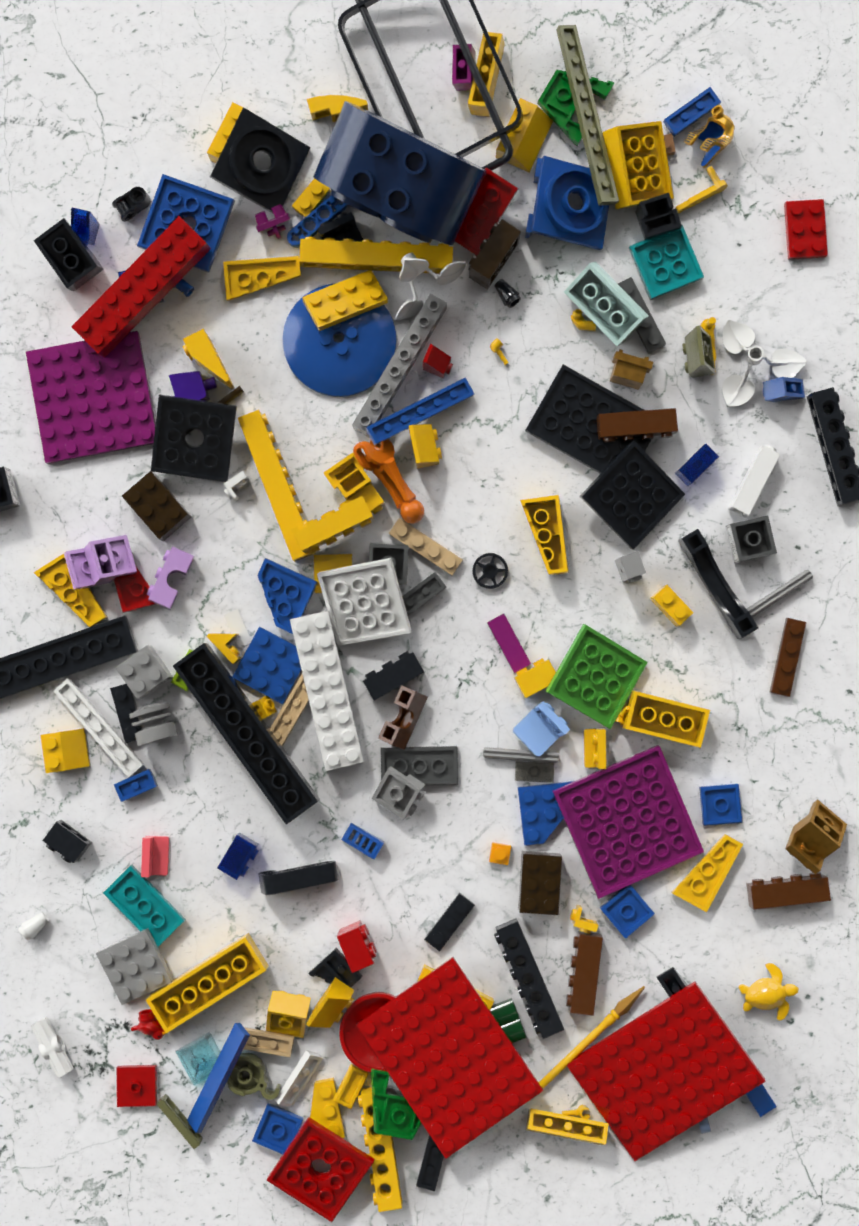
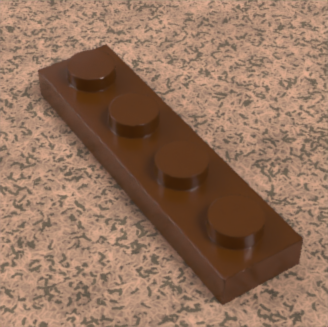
(787, 657)

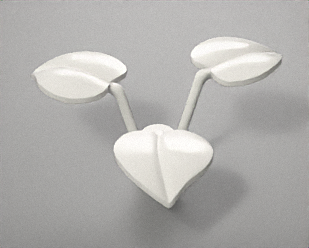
(414, 267)
(740, 337)

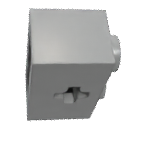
(630, 567)

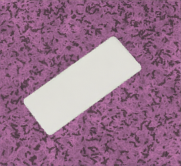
(238, 627)

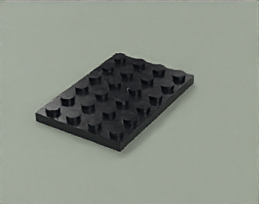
(569, 419)

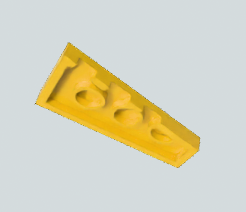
(708, 875)

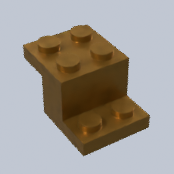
(816, 837)

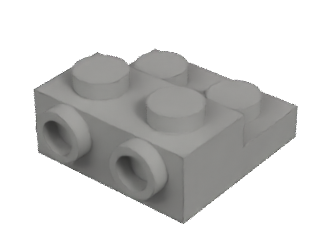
(399, 793)

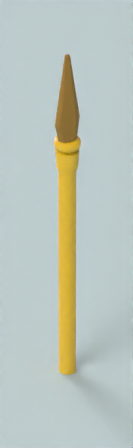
(621, 1008)

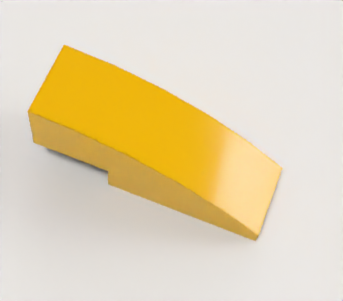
(331, 105)

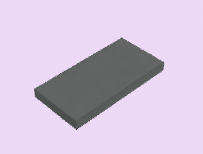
(428, 764)

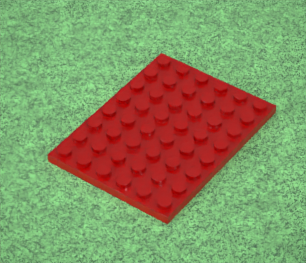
(449, 1057)
(665, 1071)

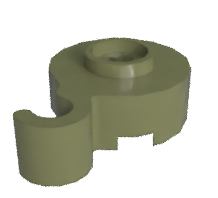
(257, 1080)

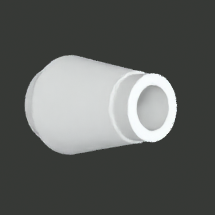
(33, 926)

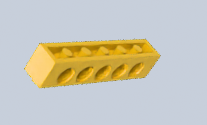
(385, 1199)

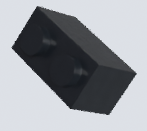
(66, 841)

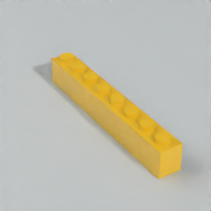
(370, 255)
(274, 478)

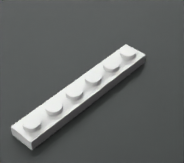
(98, 727)

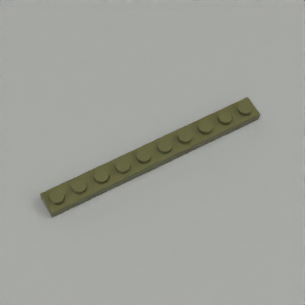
(587, 115)

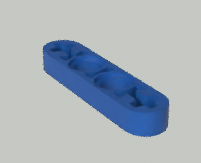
(314, 217)

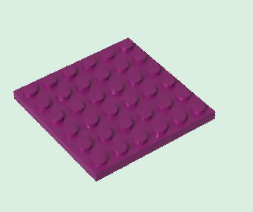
(91, 401)
(628, 821)

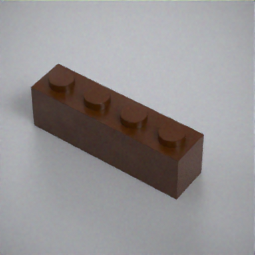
(637, 424)
(788, 891)
(585, 973)

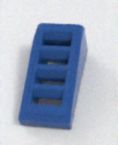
(373, 854)

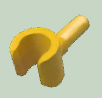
(495, 347)
(621, 717)
(581, 1108)

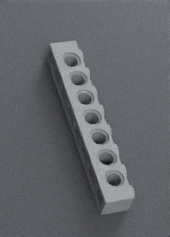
(400, 364)

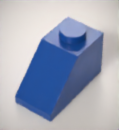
(783, 389)

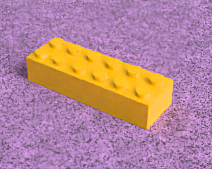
(207, 983)

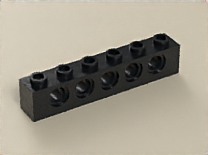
(826, 438)
(550, 1024)

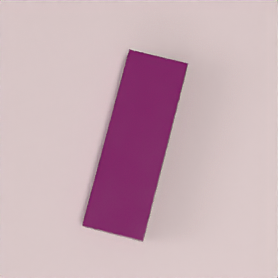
(509, 643)

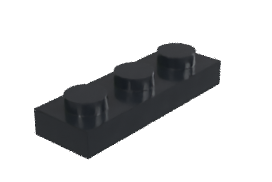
(124, 705)
(449, 921)

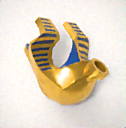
(715, 134)

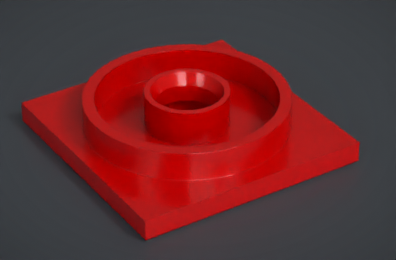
(320, 1191)

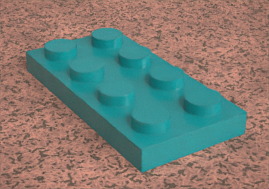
(144, 905)

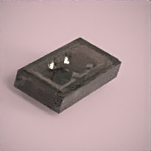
(534, 771)

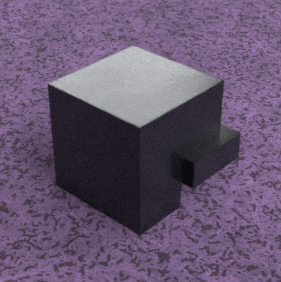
(657, 216)

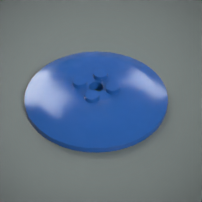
(343, 366)

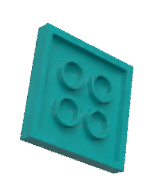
(666, 263)

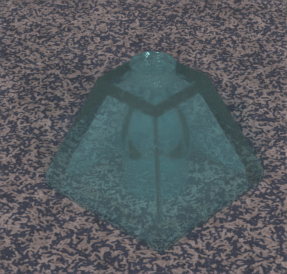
(199, 1057)

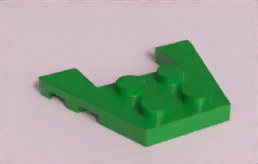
(559, 103)
(391, 1112)

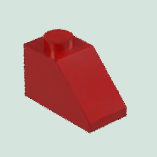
(437, 362)

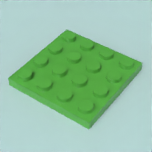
(596, 676)

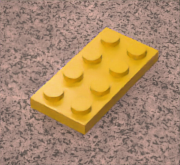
(345, 300)

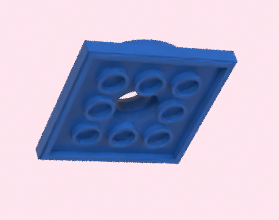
(187, 200)
(554, 215)

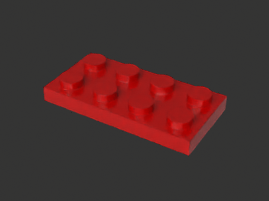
(486, 210)

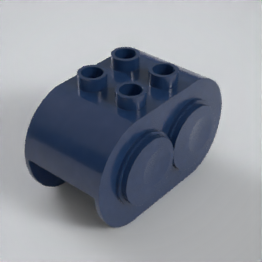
(398, 176)

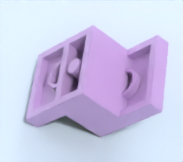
(100, 562)

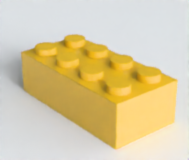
(666, 719)

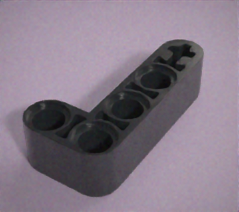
(297, 878)

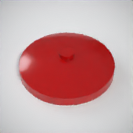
(351, 1038)

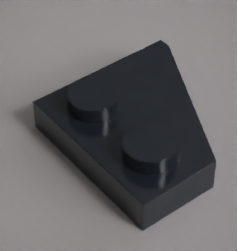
(335, 966)

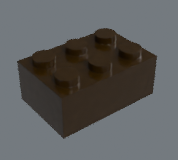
(493, 253)
(156, 506)
(540, 883)

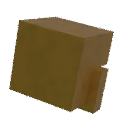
(629, 369)

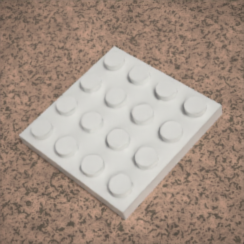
(364, 602)

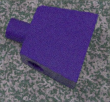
(192, 385)

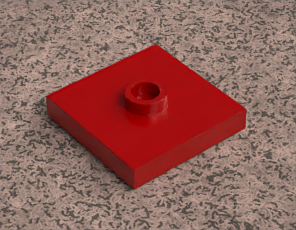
(136, 1085)

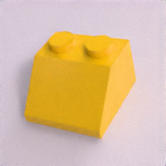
(424, 445)
(65, 750)
(331, 1005)
(288, 1013)

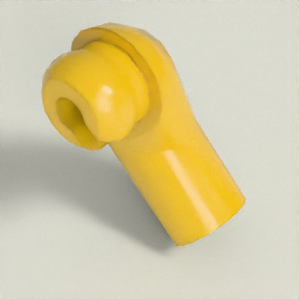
(580, 322)

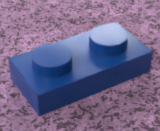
(135, 785)

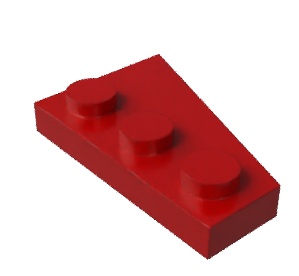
(132, 591)

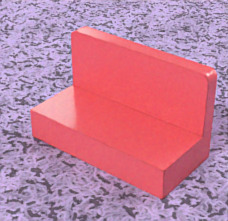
(155, 856)

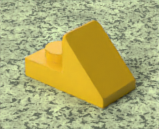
(222, 642)

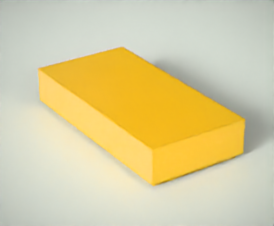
(350, 1086)

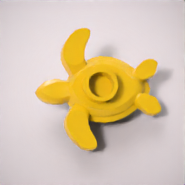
(769, 993)

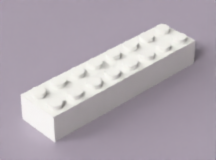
(326, 690)

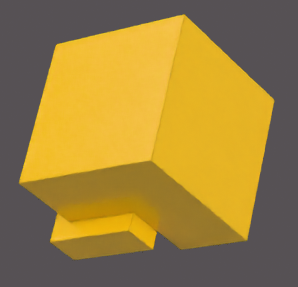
(347, 476)

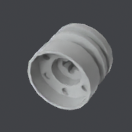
(153, 723)

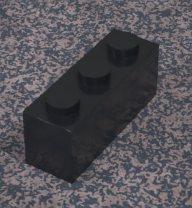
(392, 675)

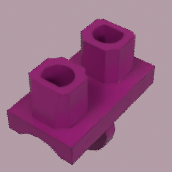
(280, 217)

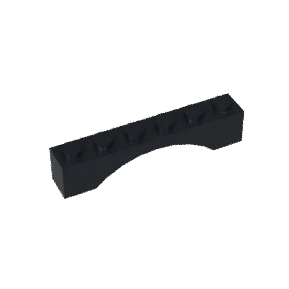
(726, 600)

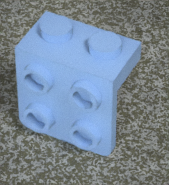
(540, 728)

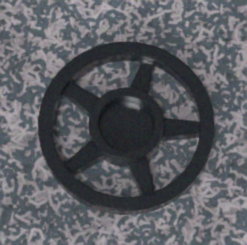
(490, 570)

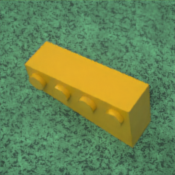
(333, 525)
(547, 527)

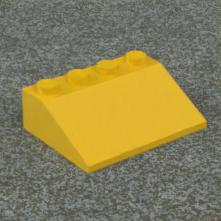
(638, 162)

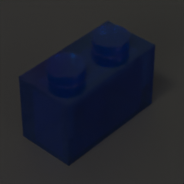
(696, 464)
(238, 855)

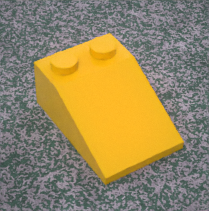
(201, 349)

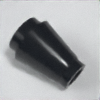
(508, 294)

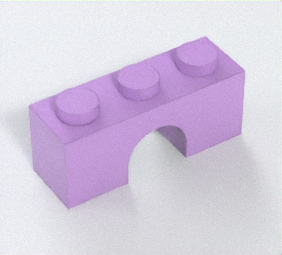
(161, 592)

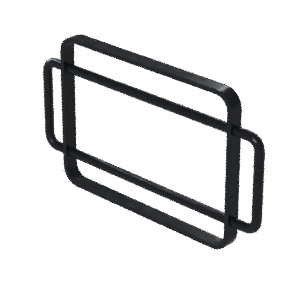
(362, 5)

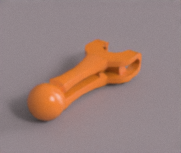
(382, 463)

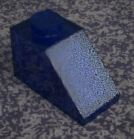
(84, 225)

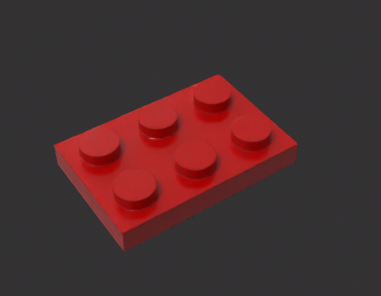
(805, 229)

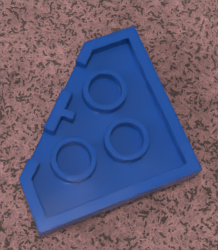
(285, 592)
(539, 811)

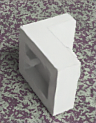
(238, 482)

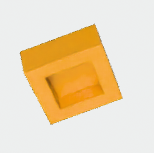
(500, 853)

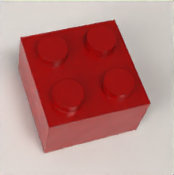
(356, 946)

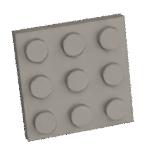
(134, 966)

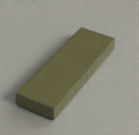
(179, 1121)

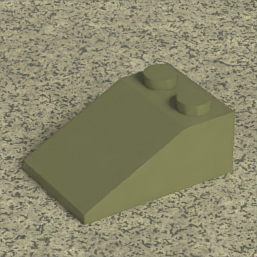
(699, 353)

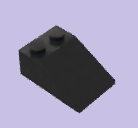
(68, 255)

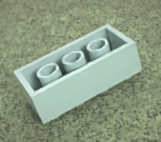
(606, 303)

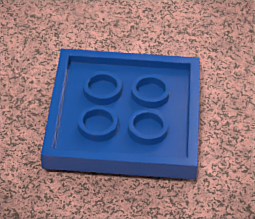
(269, 665)

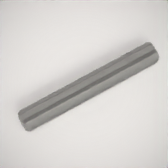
(780, 592)
(522, 755)

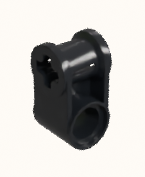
(130, 204)

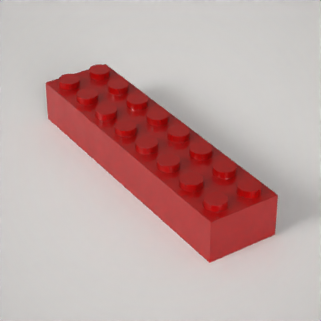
(141, 287)

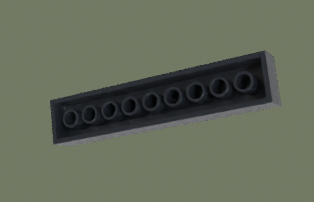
(246, 733)

